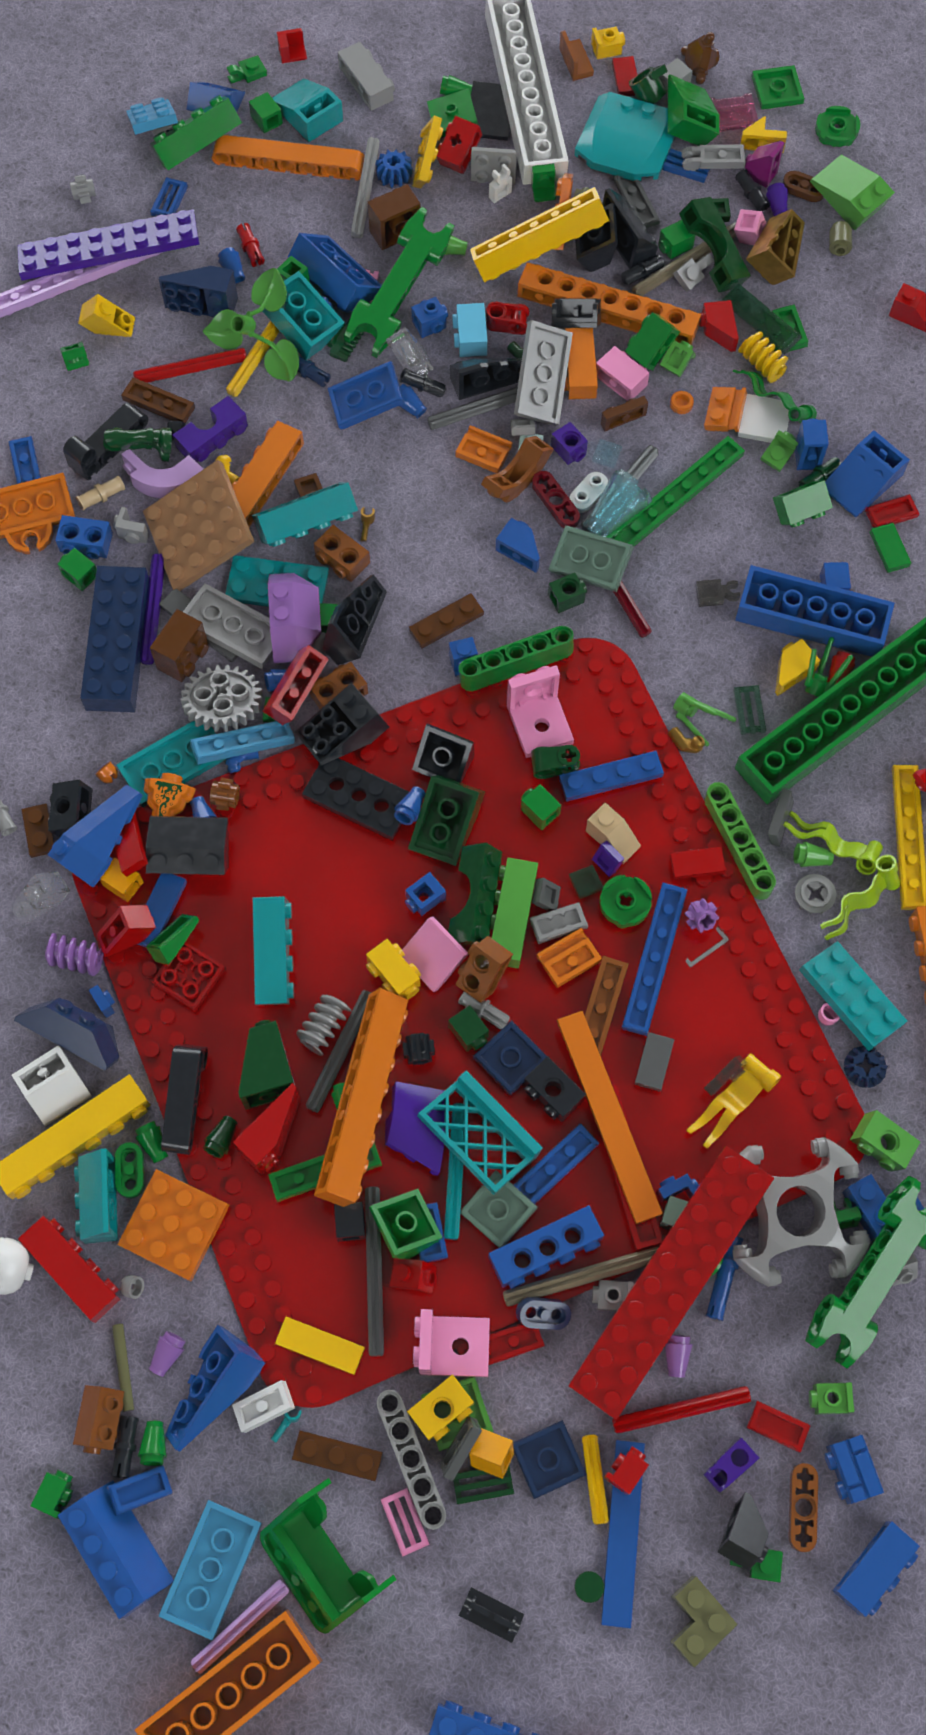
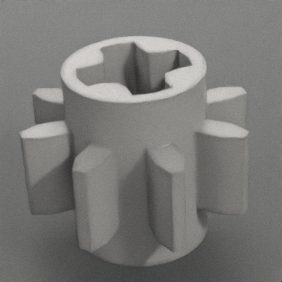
(82, 189)

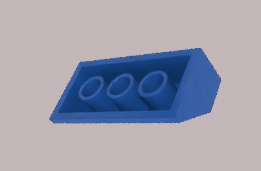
(334, 270)
(116, 1551)

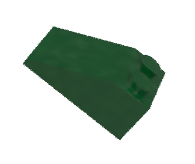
(446, 819)

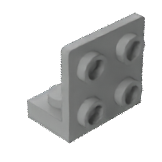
(489, 159)

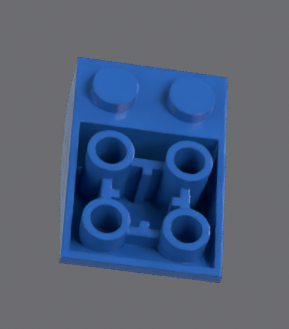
(866, 473)

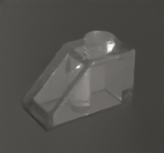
(409, 352)

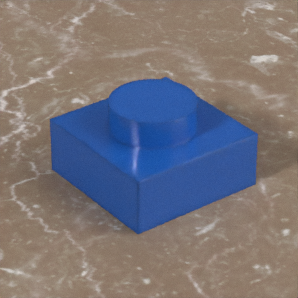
(103, 1000)

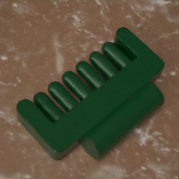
(338, 343)

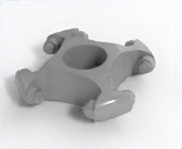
(824, 1229)

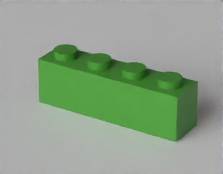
(513, 906)

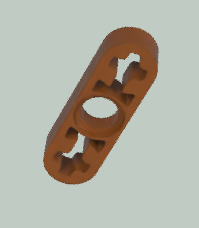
(813, 1500)

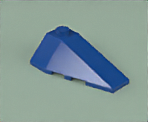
(88, 843)

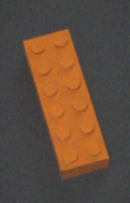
(239, 1683)

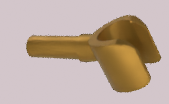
(366, 520)

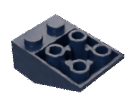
(200, 291)

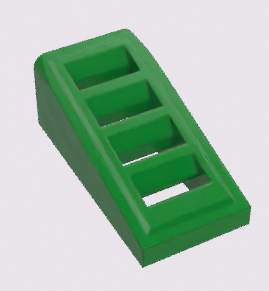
(170, 941)

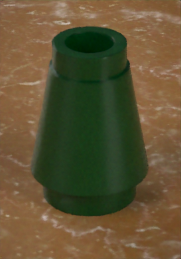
(220, 1138)

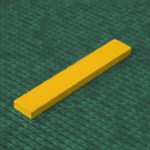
(909, 837)

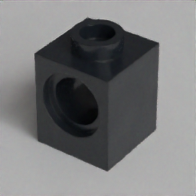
(350, 1222)

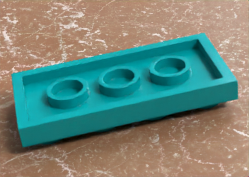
(250, 578)
(167, 755)
(853, 995)

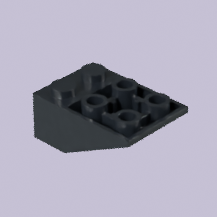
(342, 726)

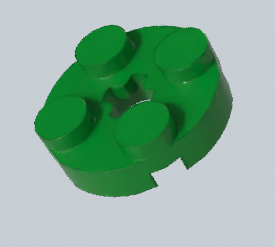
(835, 136)
(625, 915)

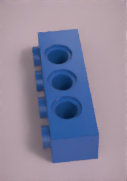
(581, 1221)

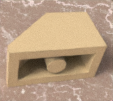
(611, 827)

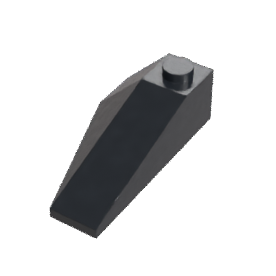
(483, 375)
(354, 621)

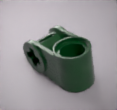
(552, 761)

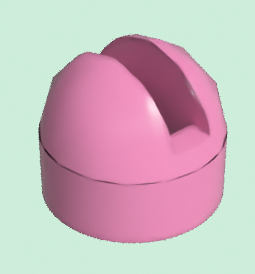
(829, 1012)

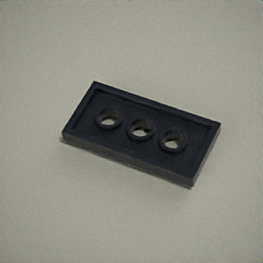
(343, 804)

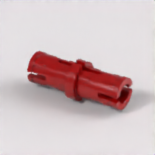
(250, 244)

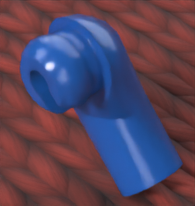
(234, 762)

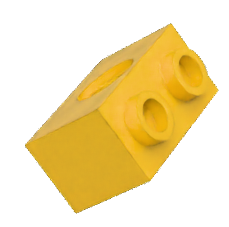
(449, 1392)

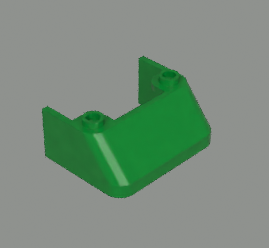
(313, 1564)

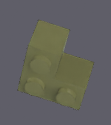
(708, 1622)

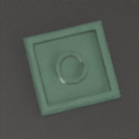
(499, 1214)

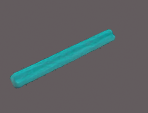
(454, 1183)

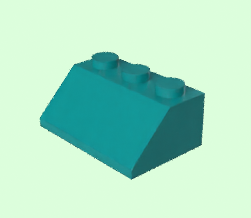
(305, 317)
(96, 1197)

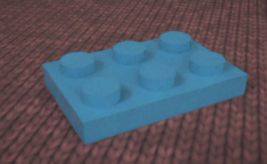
(151, 116)

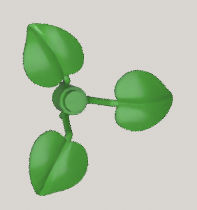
(228, 326)

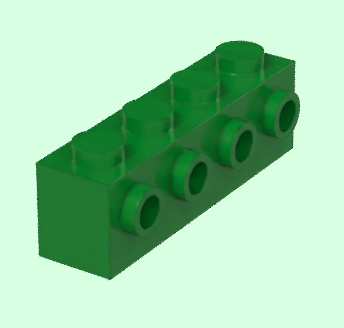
(196, 132)

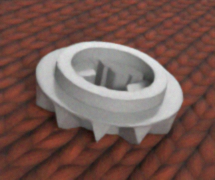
(815, 882)

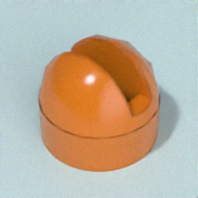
(106, 772)

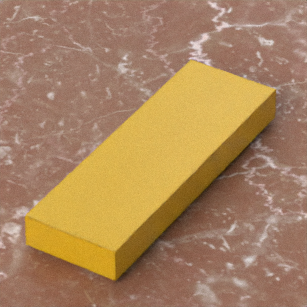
(320, 1345)

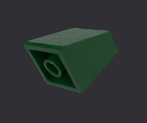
(265, 1066)

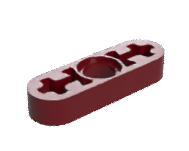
(555, 490)

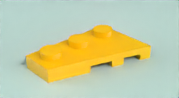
(431, 134)

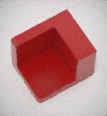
(291, 45)

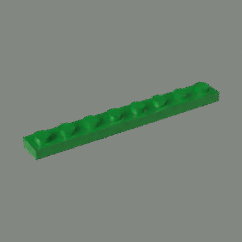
(679, 492)

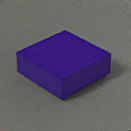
(608, 858)

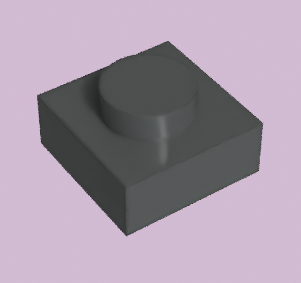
(546, 894)

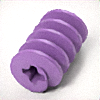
(73, 956)

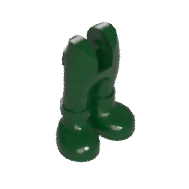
(149, 438)

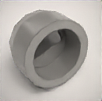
(138, 1286)

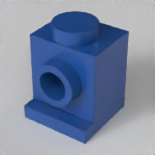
(461, 650)
(428, 887)

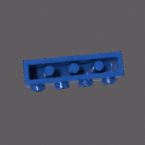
(452, 1721)

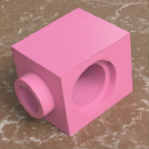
(749, 226)

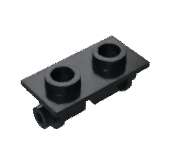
(491, 1615)

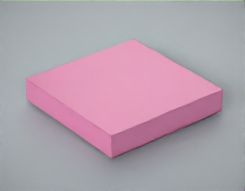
(434, 953)

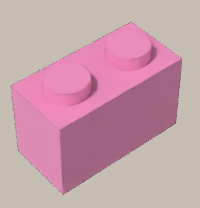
(622, 373)

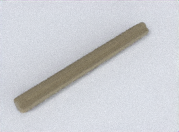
(667, 271)
(579, 1276)

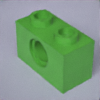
(899, 1142)

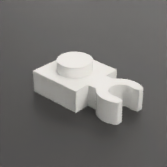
(501, 184)

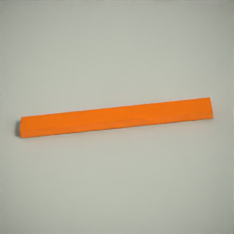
(609, 1118)

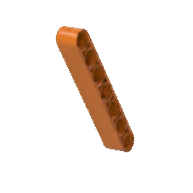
(288, 156)

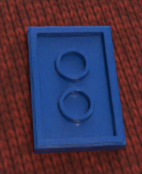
(366, 395)

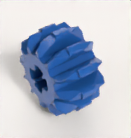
(394, 168)

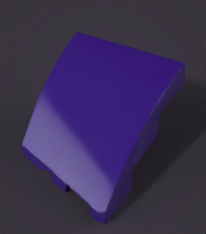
(407, 1132)

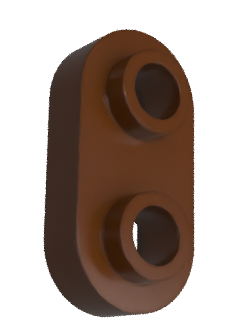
(803, 188)

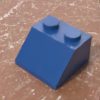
(202, 92)

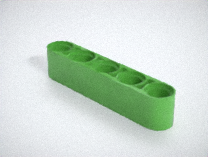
(740, 829)

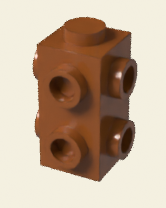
(98, 1419)

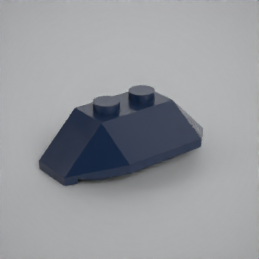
(73, 1030)

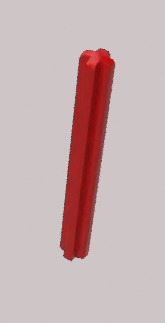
(191, 365)
(681, 1409)

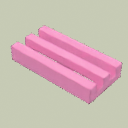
(414, 1546)

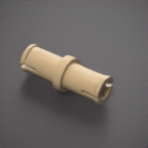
(100, 493)

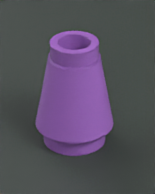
(166, 1353)
(677, 1355)

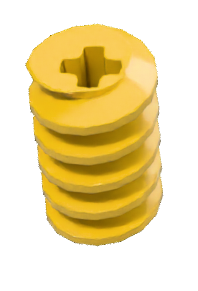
(763, 357)

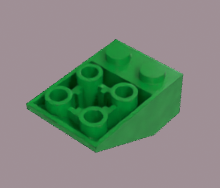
(691, 112)

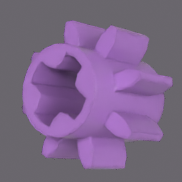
(701, 915)

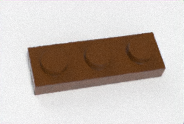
(158, 401)
(446, 620)
(337, 1455)

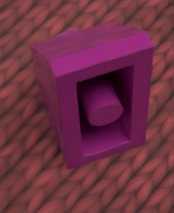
(764, 162)

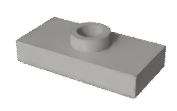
(558, 923)

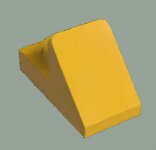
(757, 135)

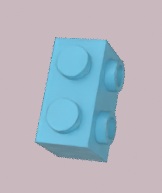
(471, 330)

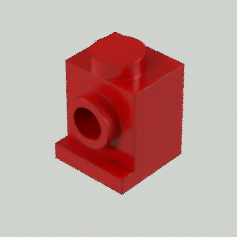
(628, 1470)

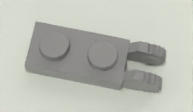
(713, 157)

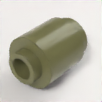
(840, 238)

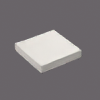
(763, 418)

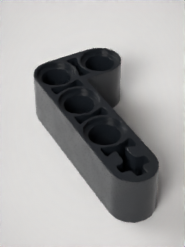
(90, 455)
(182, 1098)

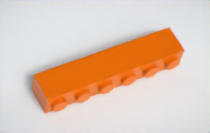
(267, 468)

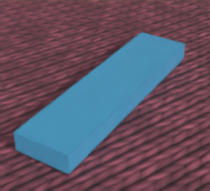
(241, 741)

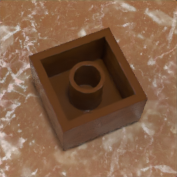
(390, 214)
(179, 646)

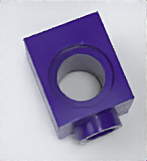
(567, 436)

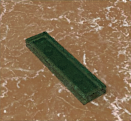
(762, 319)

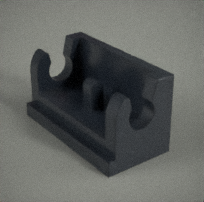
(576, 313)

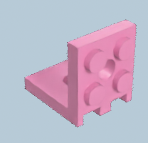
(534, 700)
(435, 1350)

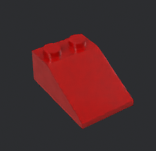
(266, 1136)

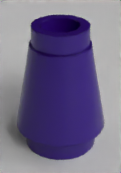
(778, 198)

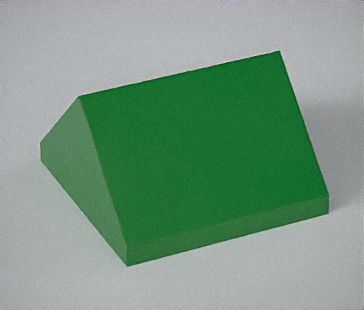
(406, 1224)

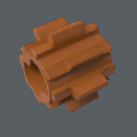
(224, 794)

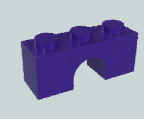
(199, 443)

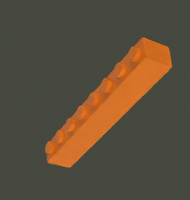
(362, 1098)

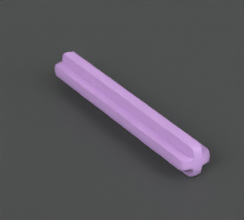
(239, 1626)

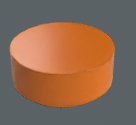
(681, 402)

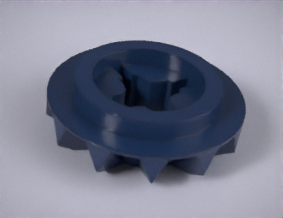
(857, 1074)

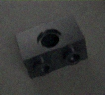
(69, 805)
(547, 1075)

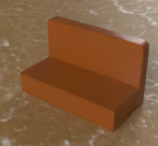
(575, 57)

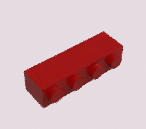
(69, 1268)

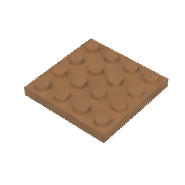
(198, 526)

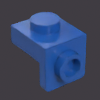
(674, 1186)

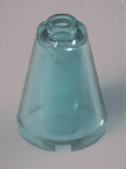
(618, 503)

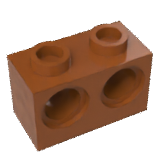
(345, 550)
(334, 684)
(483, 969)

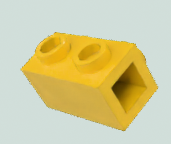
(398, 975)

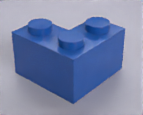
(869, 1199)

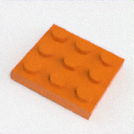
(173, 1225)

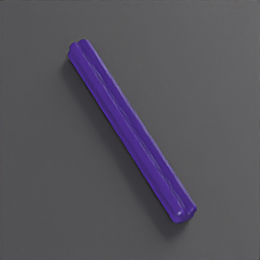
(152, 608)

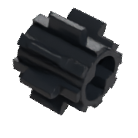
(418, 1049)

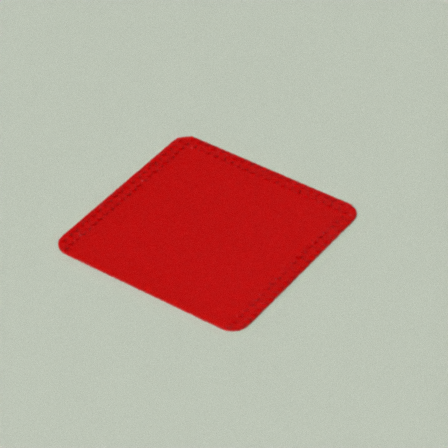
(352, 897)

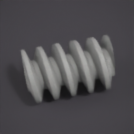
(322, 1022)

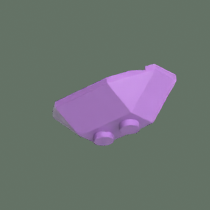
(292, 615)

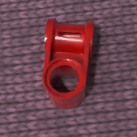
(505, 317)

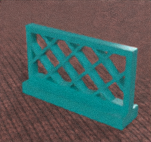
(499, 1122)

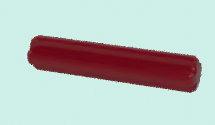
(632, 611)

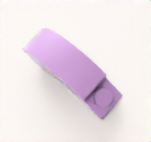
(158, 481)

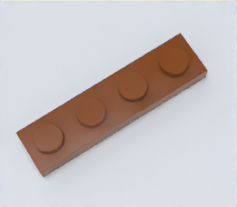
(604, 998)

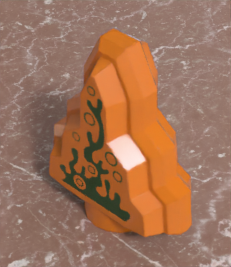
(168, 794)

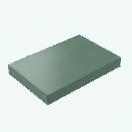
(592, 558)

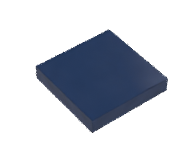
(509, 1057)
(548, 1459)

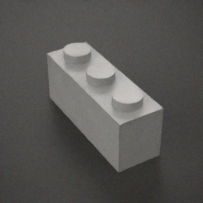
(366, 76)

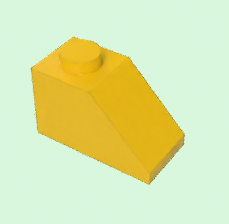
(793, 665)

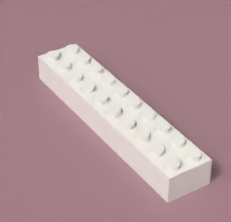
(525, 87)

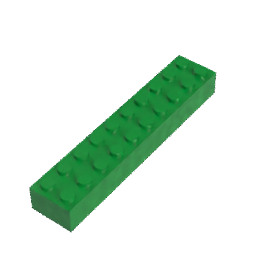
(836, 716)

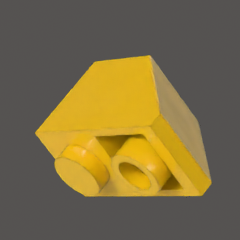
(105, 318)

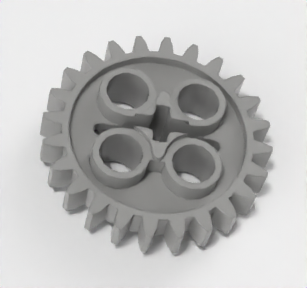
(221, 698)

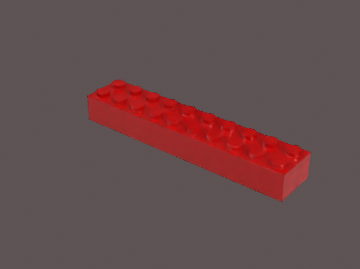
(670, 1282)

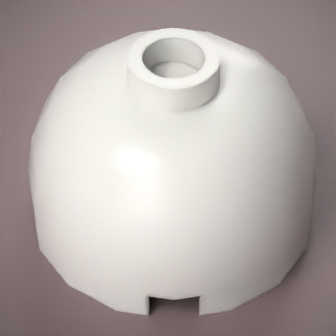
(13, 1265)

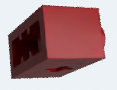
(458, 157)

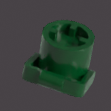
(648, 85)

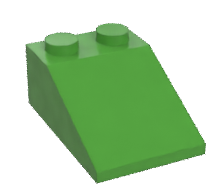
(852, 190)

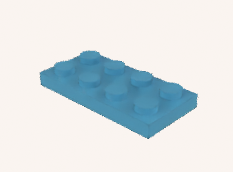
(210, 1570)

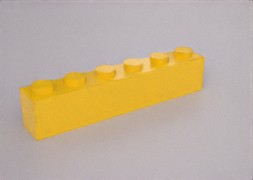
(539, 235)
(72, 1136)

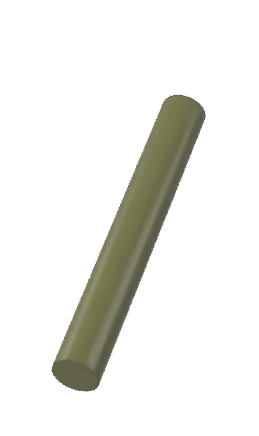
(123, 1366)

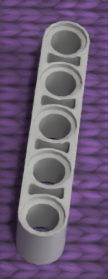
(400, 1448)

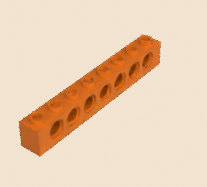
(617, 306)

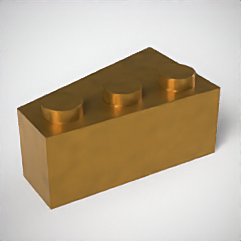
(778, 247)

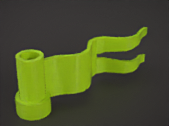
(865, 854)
(885, 878)

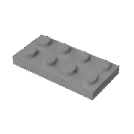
(543, 373)
(232, 625)

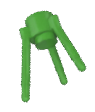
(688, 706)

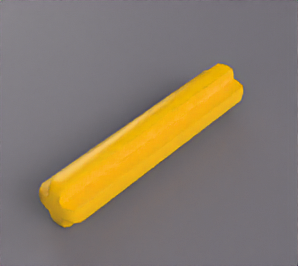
(595, 1479)

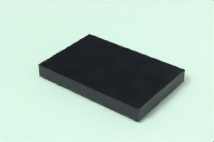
(490, 110)

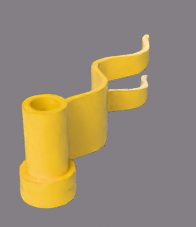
(737, 1097)

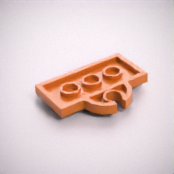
(33, 510)

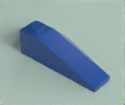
(223, 1377)

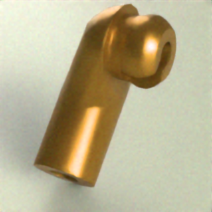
(684, 744)

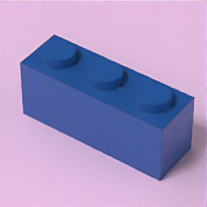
(877, 1569)

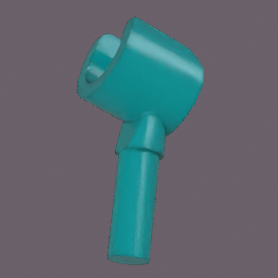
(284, 1424)

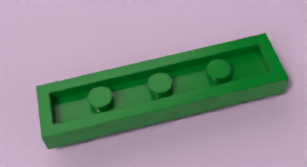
(305, 1176)

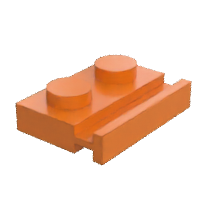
(725, 409)
(483, 449)
(569, 957)

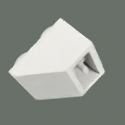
(51, 1085)

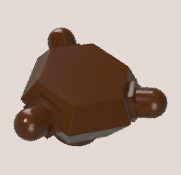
(701, 56)

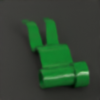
(795, 413)

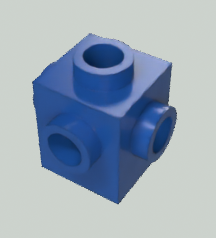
(429, 317)

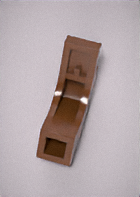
(520, 471)

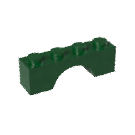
(705, 221)
(482, 867)

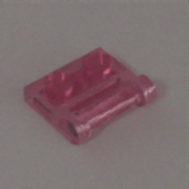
(735, 112)

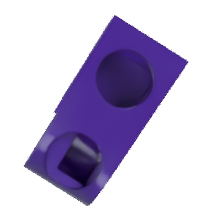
(731, 1465)

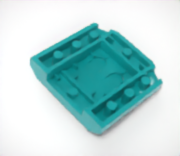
(625, 137)

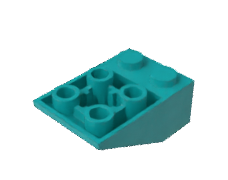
(310, 108)

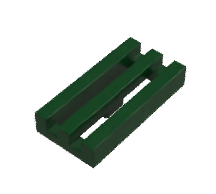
(458, 1488)

